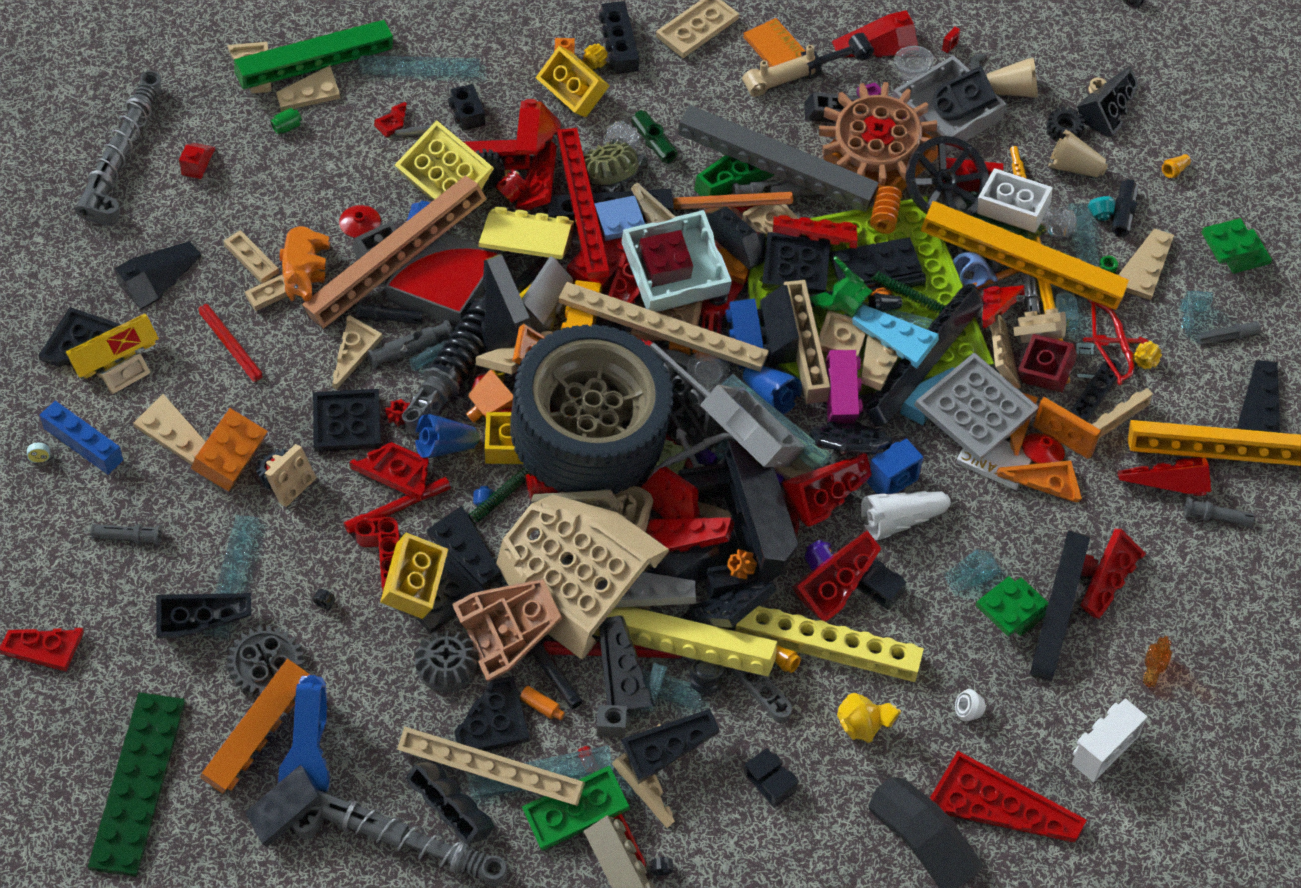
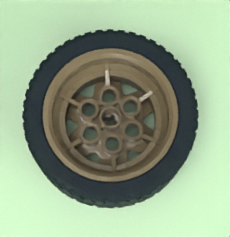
(580, 449)

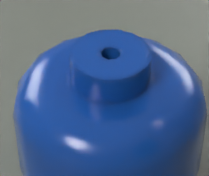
(482, 494)

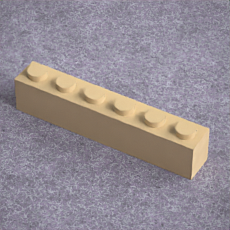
(809, 353)

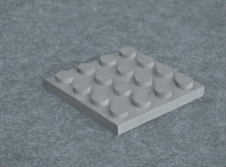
(976, 406)

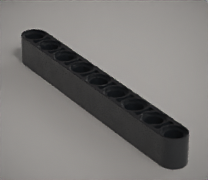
(905, 377)

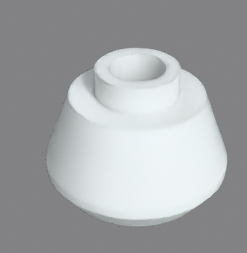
(969, 705)

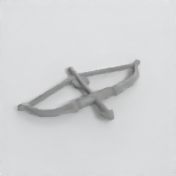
(690, 452)

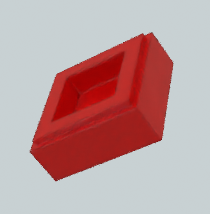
(951, 40)

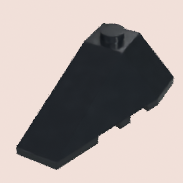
(1107, 104)
(502, 306)
(696, 561)
(191, 613)

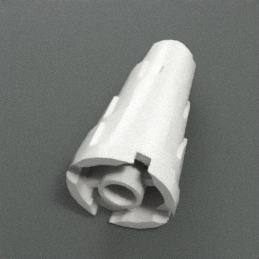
(899, 511)

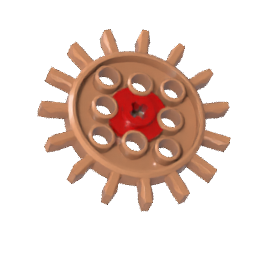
(876, 132)

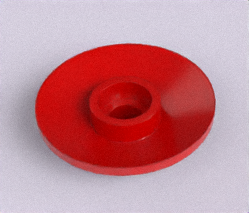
(355, 226)
(1043, 448)

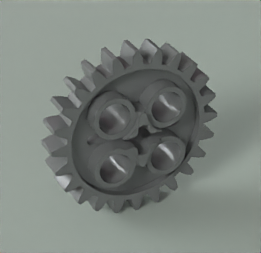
(245, 669)

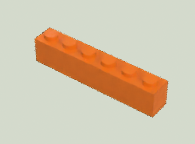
(253, 728)

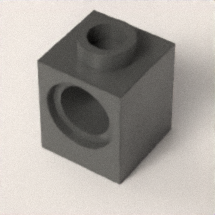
(611, 712)

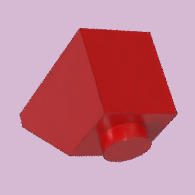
(195, 159)

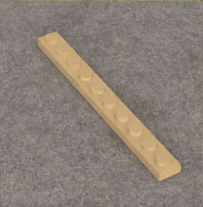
(663, 326)

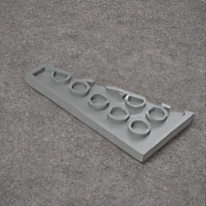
(654, 590)

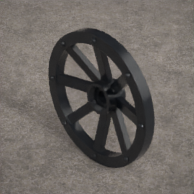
(945, 174)

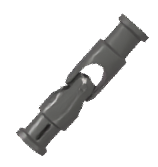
(787, 186)
(413, 343)

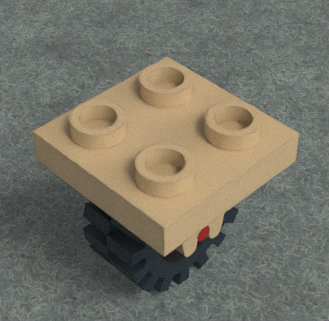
(286, 473)

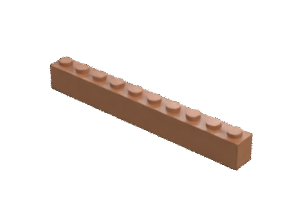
(394, 251)

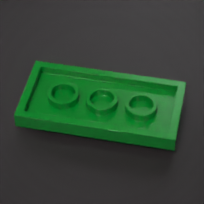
(558, 821)

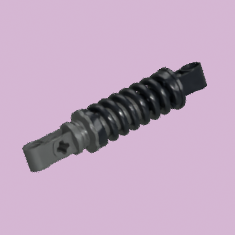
(450, 367)

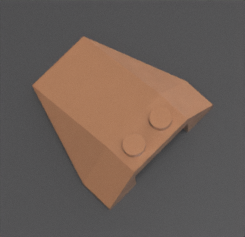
(507, 623)

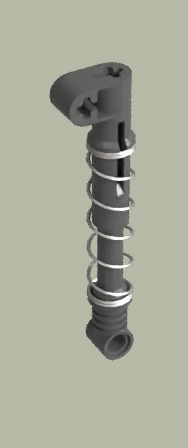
(94, 203)
(352, 816)

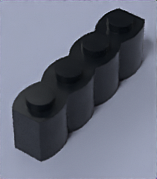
(452, 805)

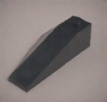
(151, 274)

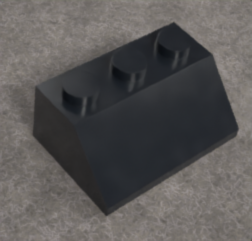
(779, 326)

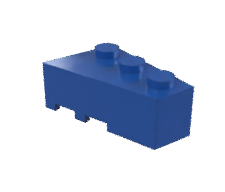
(744, 323)

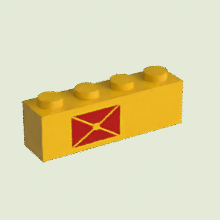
(112, 345)

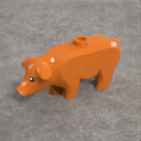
(301, 261)

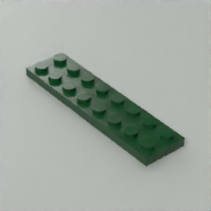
(137, 785)

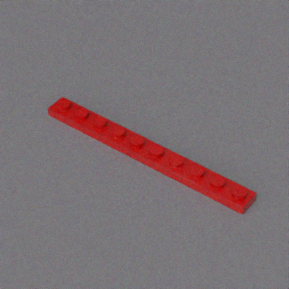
(582, 203)

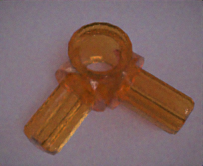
(1157, 660)

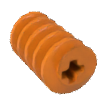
(886, 209)

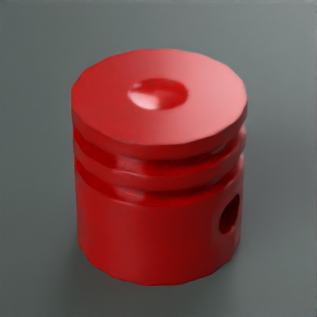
(512, 186)
(537, 487)

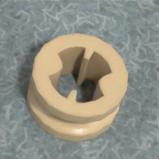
(1095, 82)

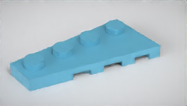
(903, 337)

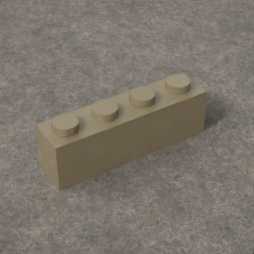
(617, 854)

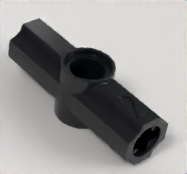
(1125, 208)

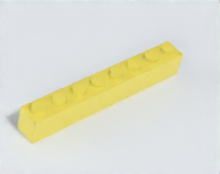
(698, 640)

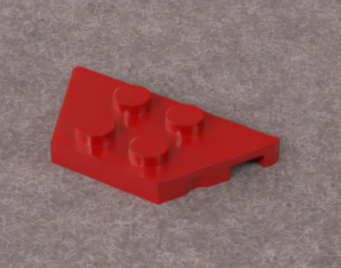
(395, 468)
(672, 495)

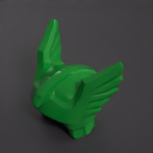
(847, 293)

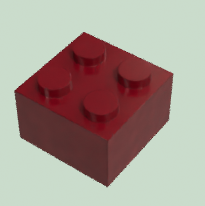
(665, 258)
(1047, 363)

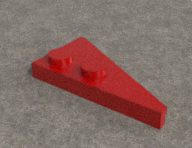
(998, 301)

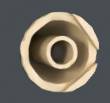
(1015, 79)
(1077, 157)

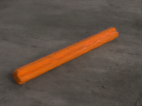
(737, 200)

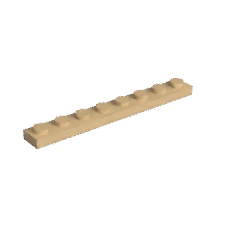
(491, 766)

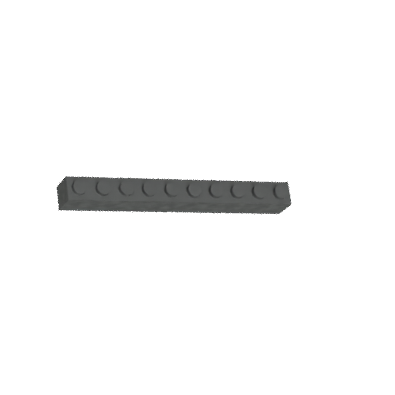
(777, 158)

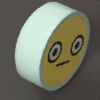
(38, 452)

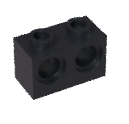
(467, 107)

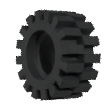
(1064, 116)
(497, 163)

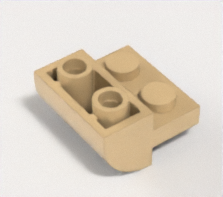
(1049, 325)

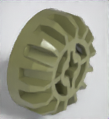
(611, 163)

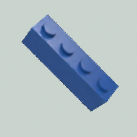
(81, 437)

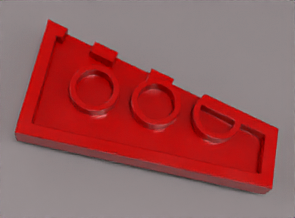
(690, 532)
(1110, 574)

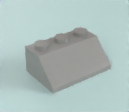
(543, 295)

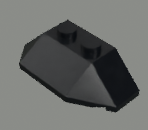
(737, 235)

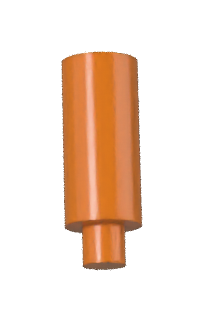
(541, 703)

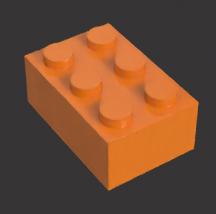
(229, 449)

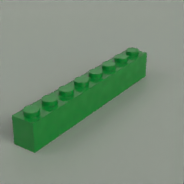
(313, 54)

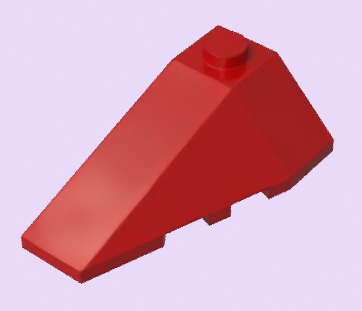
(885, 34)
(535, 127)
(624, 284)
(1187, 476)
(821, 490)
(833, 581)

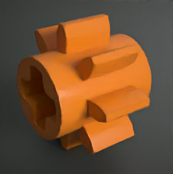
(741, 564)

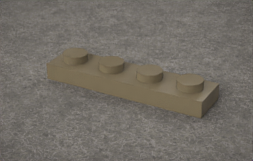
(603, 498)

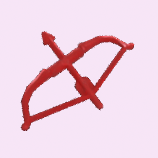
(1102, 340)

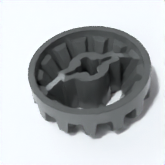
(446, 674)

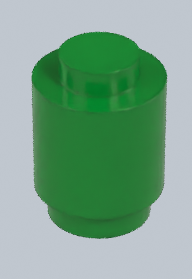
(286, 121)

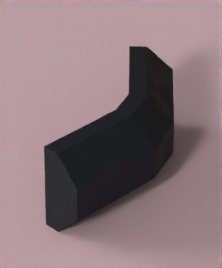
(926, 832)

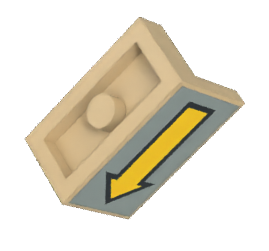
(124, 372)

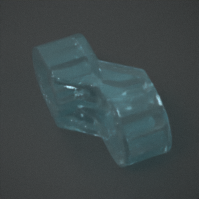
(1068, 303)

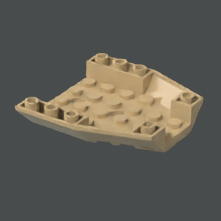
(602, 548)

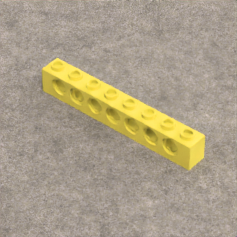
(838, 650)

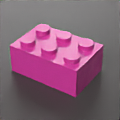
(843, 400)

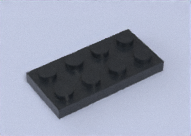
(891, 258)

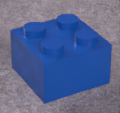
(895, 468)

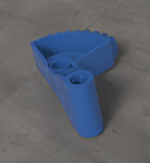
(309, 725)

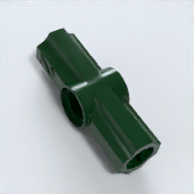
(654, 136)

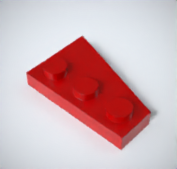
(44, 648)

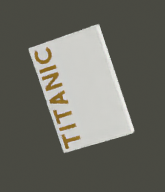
(999, 457)

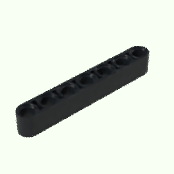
(1060, 605)

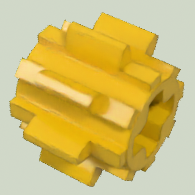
(595, 56)
(1147, 355)

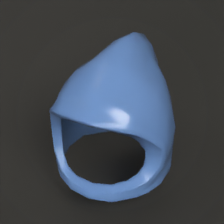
(973, 262)

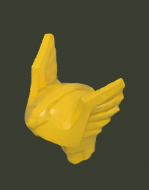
(863, 718)

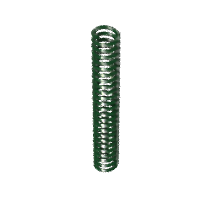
(909, 292)
(482, 510)

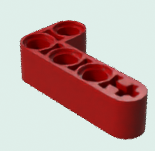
(378, 537)

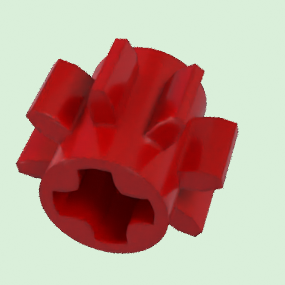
(395, 412)

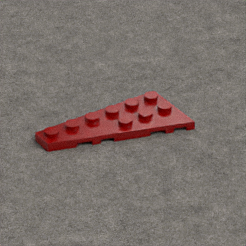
(988, 797)

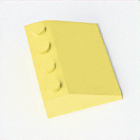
(441, 161)
(527, 233)

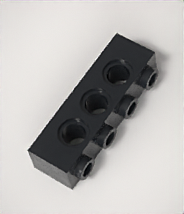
(619, 37)

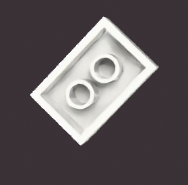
(1014, 200)
(1108, 739)

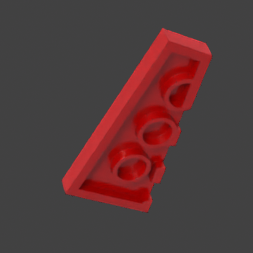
(539, 178)
(817, 230)

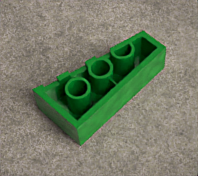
(725, 172)

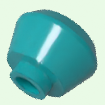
(1102, 207)

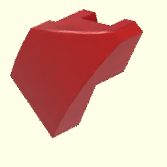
(393, 121)

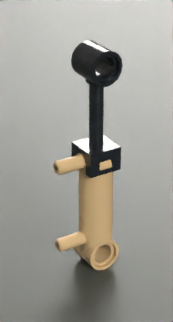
(807, 65)

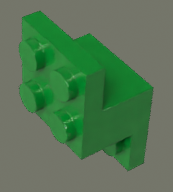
(1236, 245)
(1013, 606)

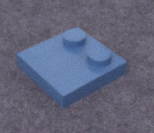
(618, 215)

